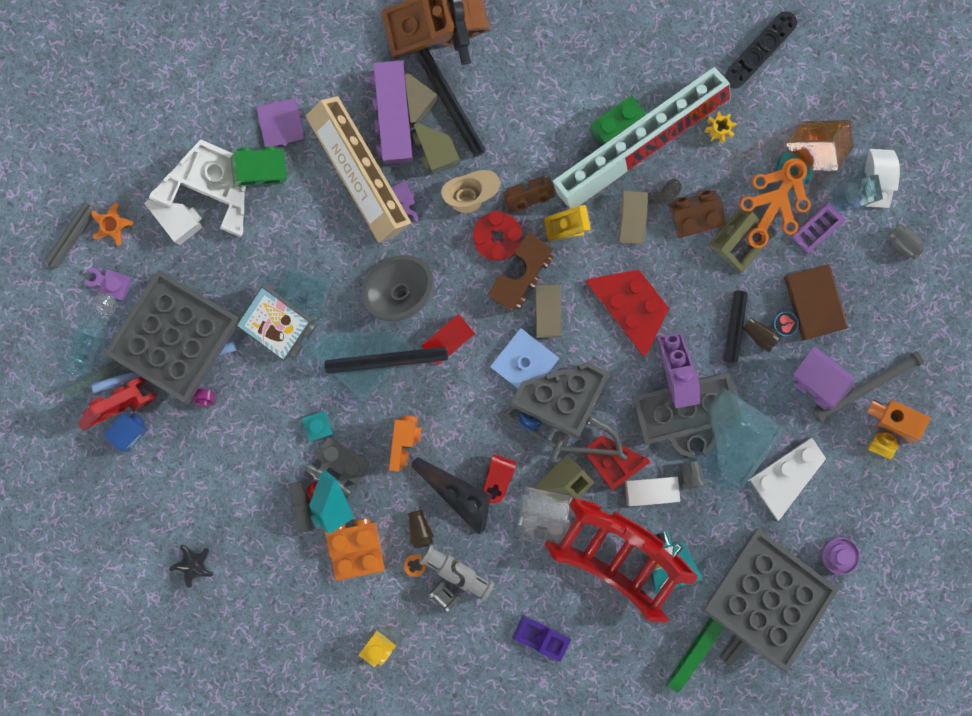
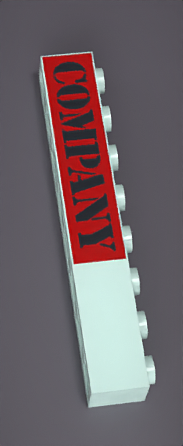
(642, 138)

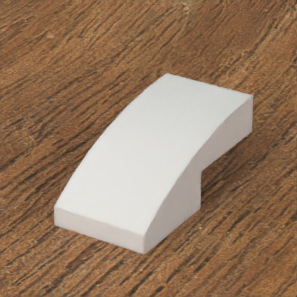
(652, 491)

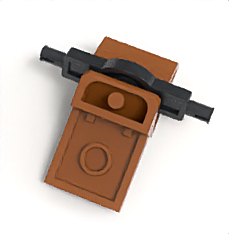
(424, 23)

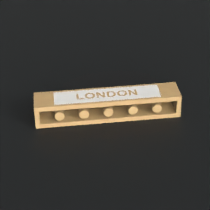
(358, 169)

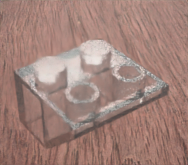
(543, 516)

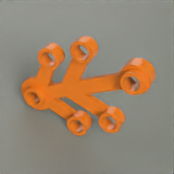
(778, 199)

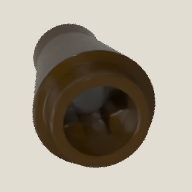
(762, 335)
(419, 530)

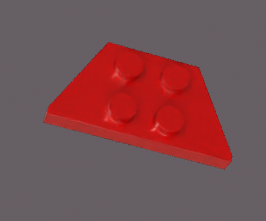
(632, 305)

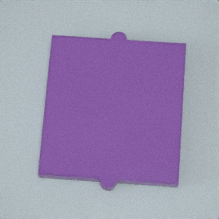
(280, 123)

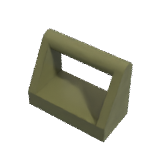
(731, 234)

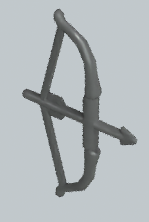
(560, 439)

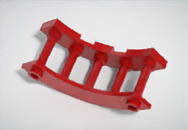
(634, 536)

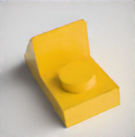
(567, 224)

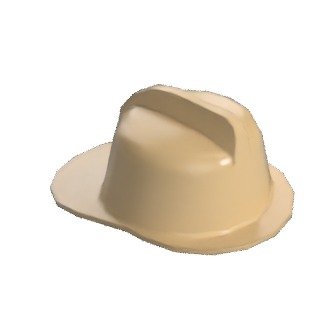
(470, 190)

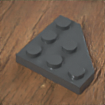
(562, 397)

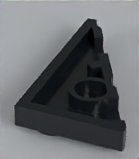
(463, 497)

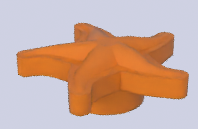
(111, 224)

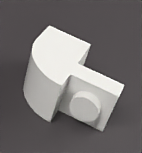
(886, 165)

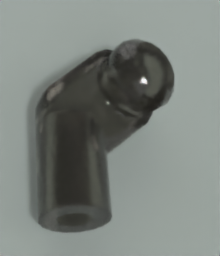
(667, 194)

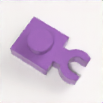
(405, 198)
(112, 283)

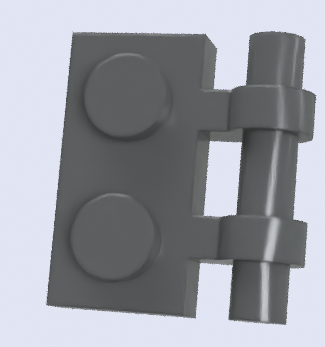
(341, 460)

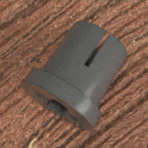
(693, 475)

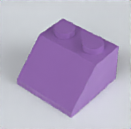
(823, 379)

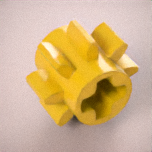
(728, 125)

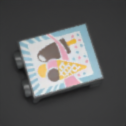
(276, 323)

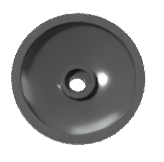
(391, 281)

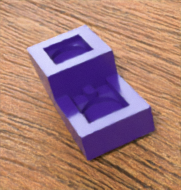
(542, 638)

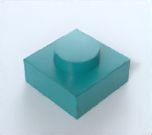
(317, 426)

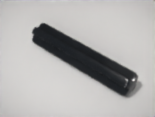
(735, 326)

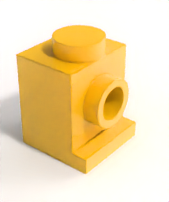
(377, 649)

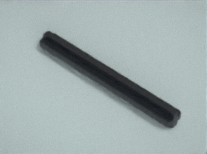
(450, 102)
(386, 360)

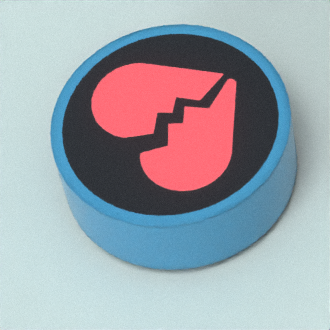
(785, 323)

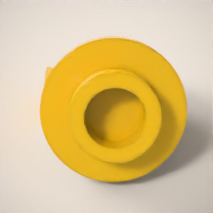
(884, 445)

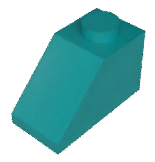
(329, 504)

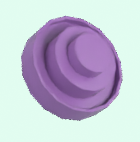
(840, 555)

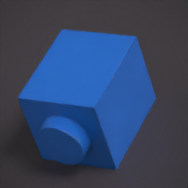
(126, 431)

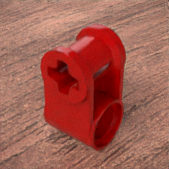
(500, 474)

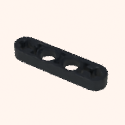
(760, 50)

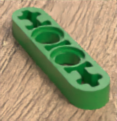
(694, 655)

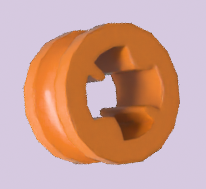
(417, 572)

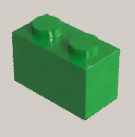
(616, 120)
(258, 167)

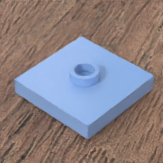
(524, 359)

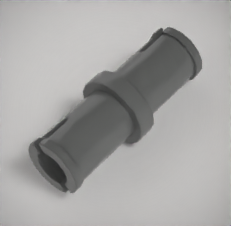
(301, 506)

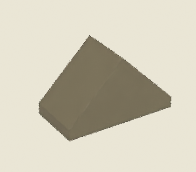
(419, 98)

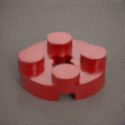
(497, 222)

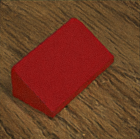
(452, 336)

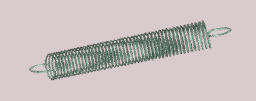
(113, 363)

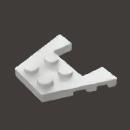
(210, 173)

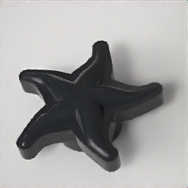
(192, 565)

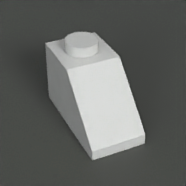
(176, 220)

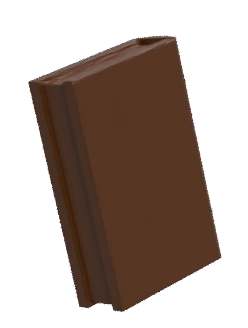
(816, 302)

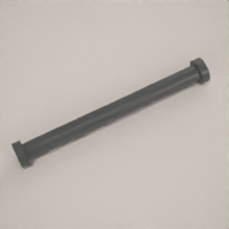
(915, 359)

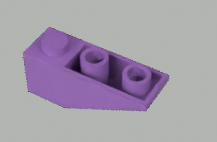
(679, 370)

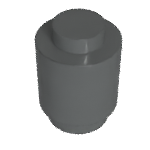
(906, 242)

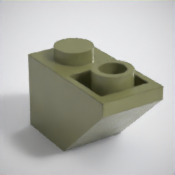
(437, 147)
(566, 479)

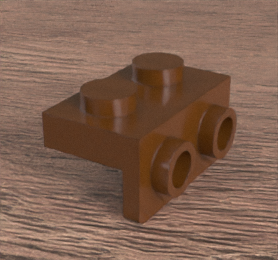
(697, 213)

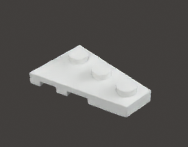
(787, 476)

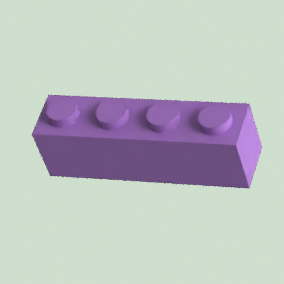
(392, 112)

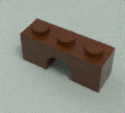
(510, 292)

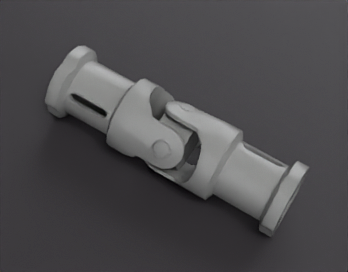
(460, 574)

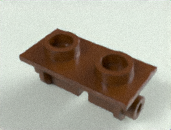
(540, 191)

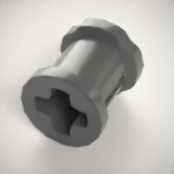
(443, 597)

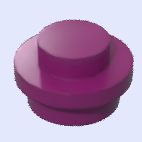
(204, 398)

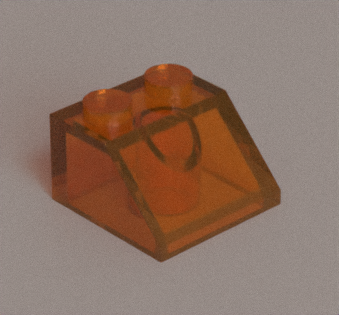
(822, 143)

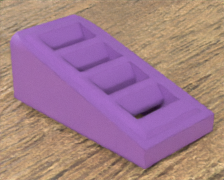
(827, 207)

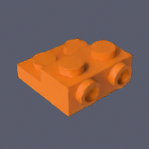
(405, 434)
(355, 550)

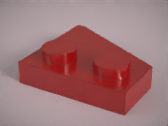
(611, 467)

